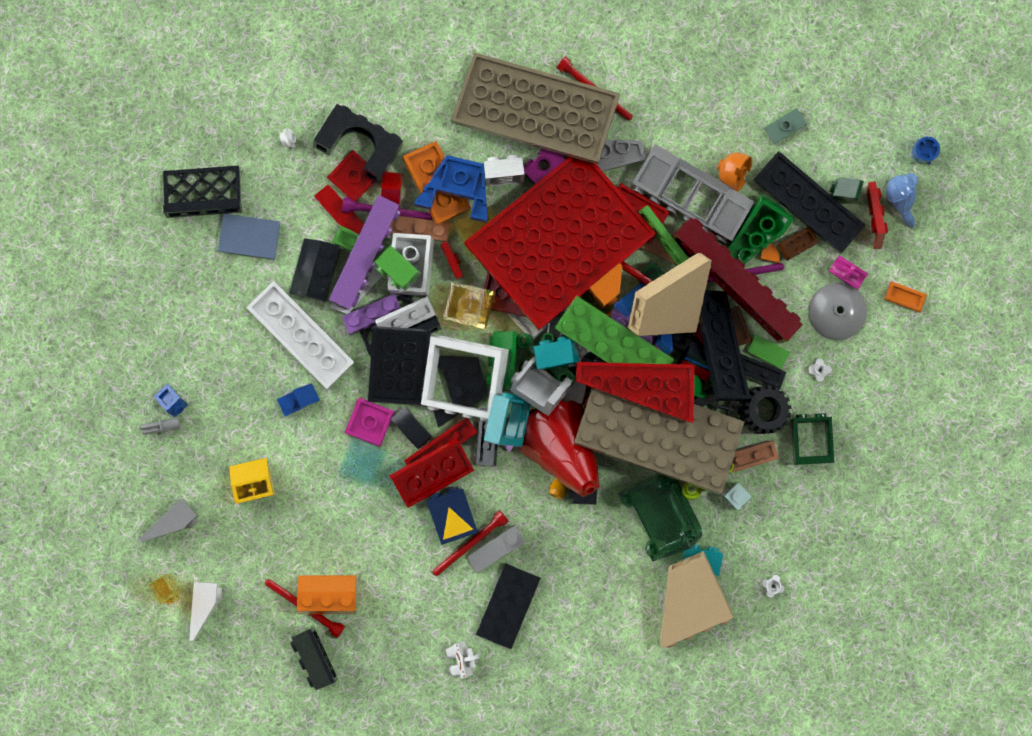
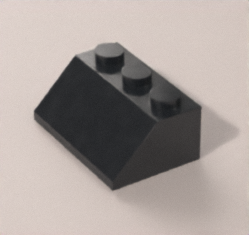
(315, 269)
(314, 659)

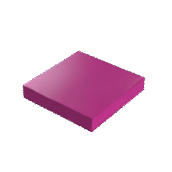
(369, 422)

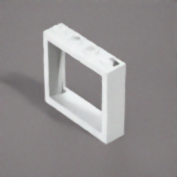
(497, 382)

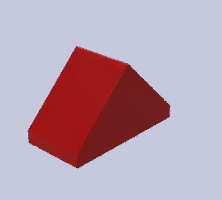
(392, 187)

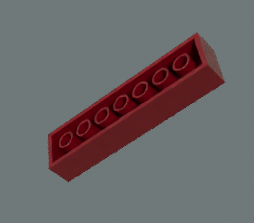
(738, 282)

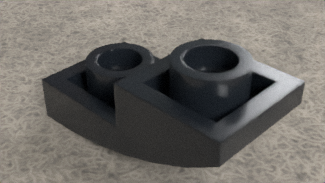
(411, 427)

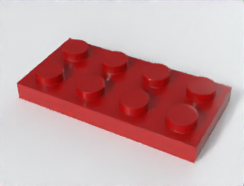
(432, 473)

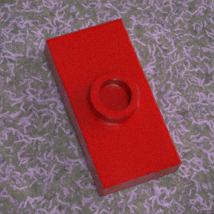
(453, 260)

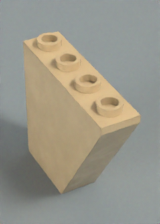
(672, 300)
(692, 601)

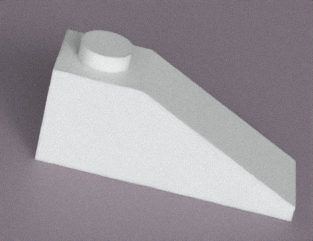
(203, 603)

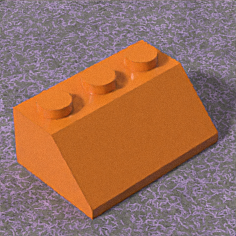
(607, 289)
(326, 594)

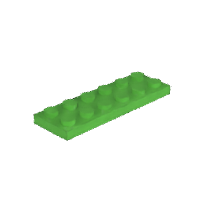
(607, 336)

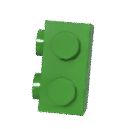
(397, 268)

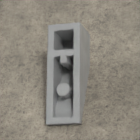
(176, 519)
(496, 549)

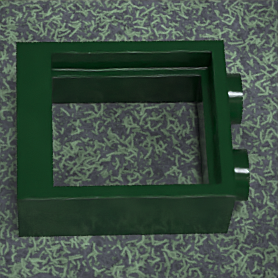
(820, 417)

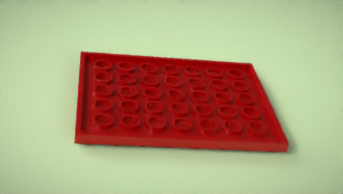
(559, 239)

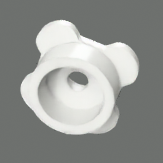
(287, 138)
(819, 375)
(778, 587)

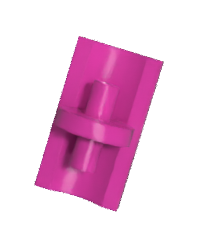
(848, 272)

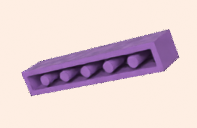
(363, 253)

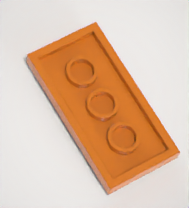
(421, 166)

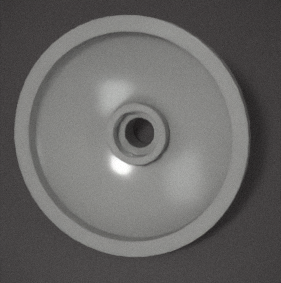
(825, 315)

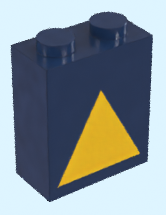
(451, 515)

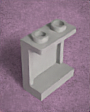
(539, 387)

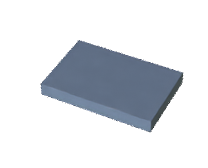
(249, 236)

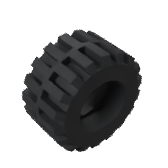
(780, 406)

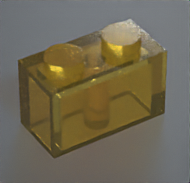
(166, 589)

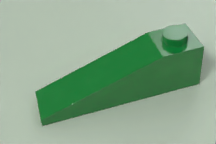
(761, 227)

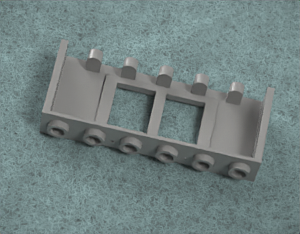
(660, 171)

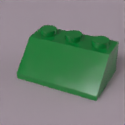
(505, 340)

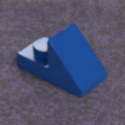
(298, 399)

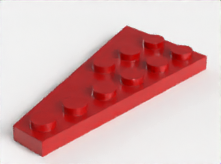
(655, 386)

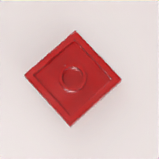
(349, 176)

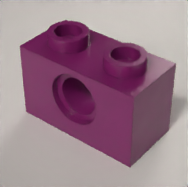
(532, 169)

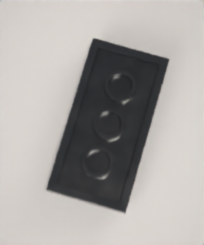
(508, 606)

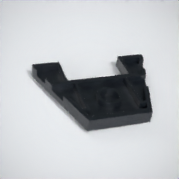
(464, 383)

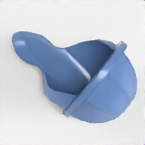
(902, 194)

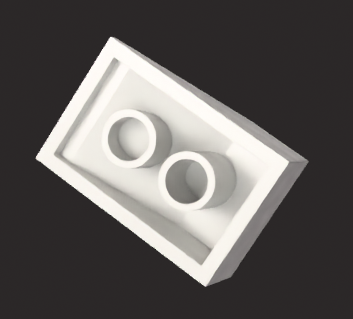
(504, 170)

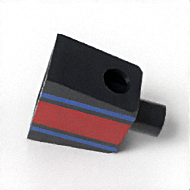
(695, 355)

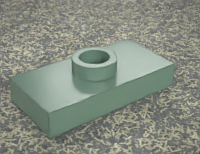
(785, 126)

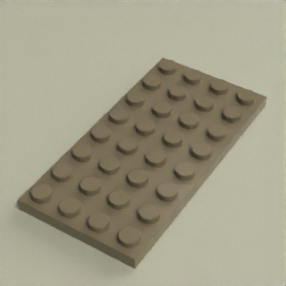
(535, 108)
(661, 443)

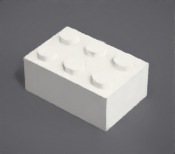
(419, 252)

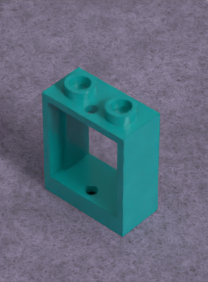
(516, 424)

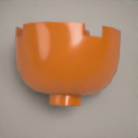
(733, 170)

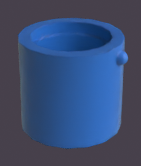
(925, 150)

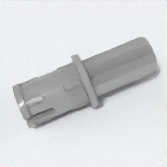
(160, 426)

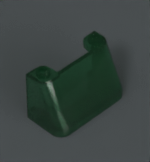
(664, 515)

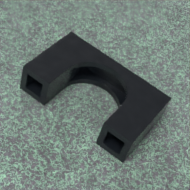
(342, 122)

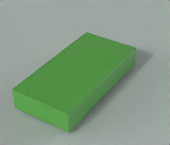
(768, 351)

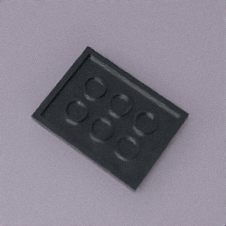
(398, 364)

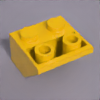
(251, 481)

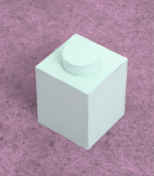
(737, 496)

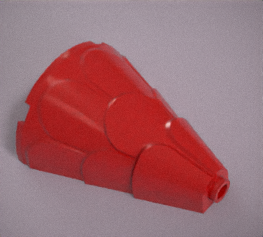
(551, 445)

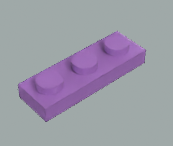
(366, 316)

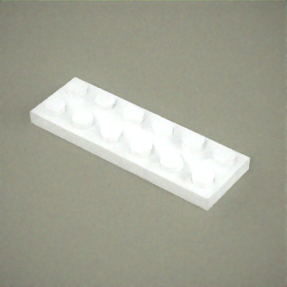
(300, 335)

